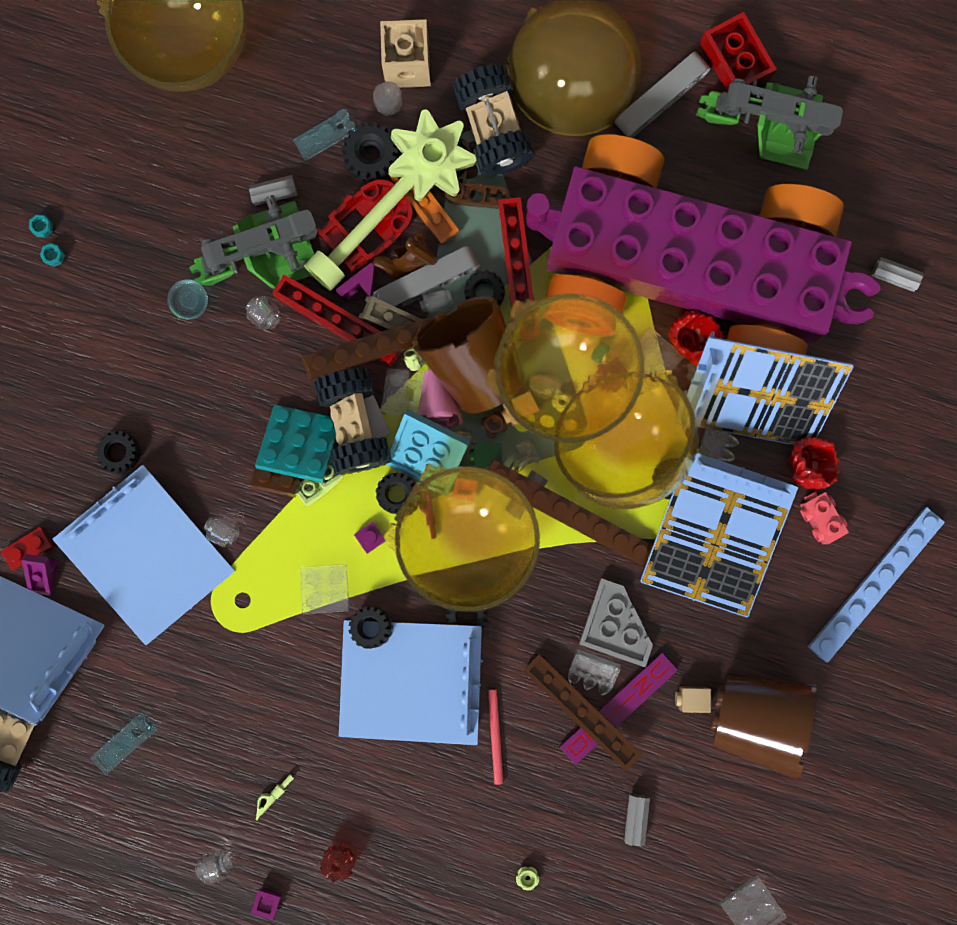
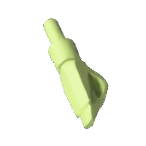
(275, 794)

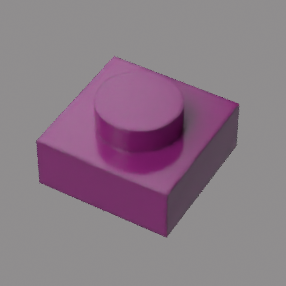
(370, 537)
(266, 904)

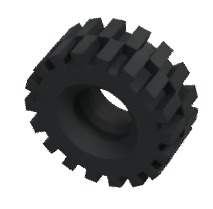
(365, 137)

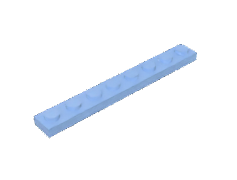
(876, 584)

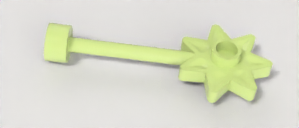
(426, 160)

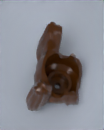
(409, 257)

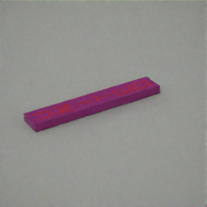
(622, 704)

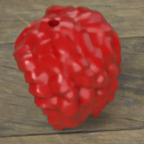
(691, 333)
(814, 463)

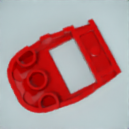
(363, 201)

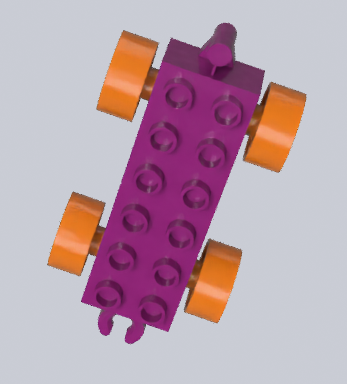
(765, 271)

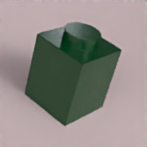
(484, 454)

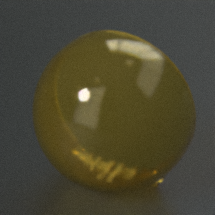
(176, 41)
(574, 66)
(568, 367)
(642, 455)
(465, 537)

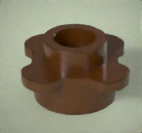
(495, 418)

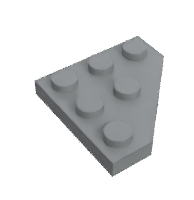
(615, 626)

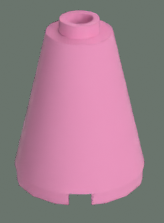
(437, 403)

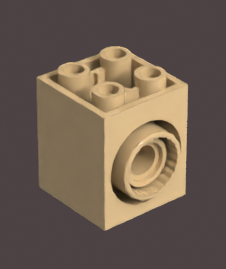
(405, 52)

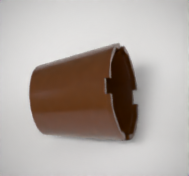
(462, 350)
(765, 721)

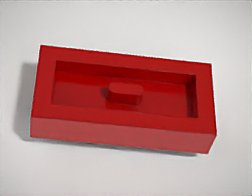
(34, 543)

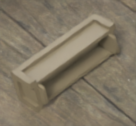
(385, 314)

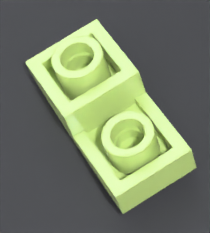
(311, 491)

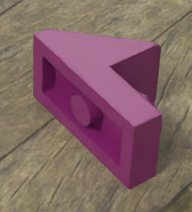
(363, 279)
(39, 573)

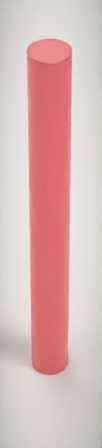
(495, 736)

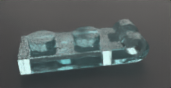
(324, 135)
(122, 744)

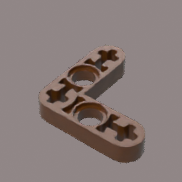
(467, 188)

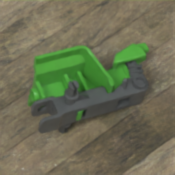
(787, 120)
(269, 242)

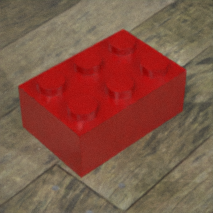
(737, 52)

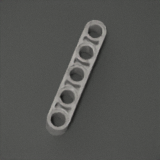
(662, 95)
(444, 272)

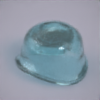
(187, 299)

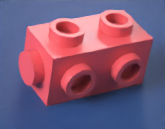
(823, 517)

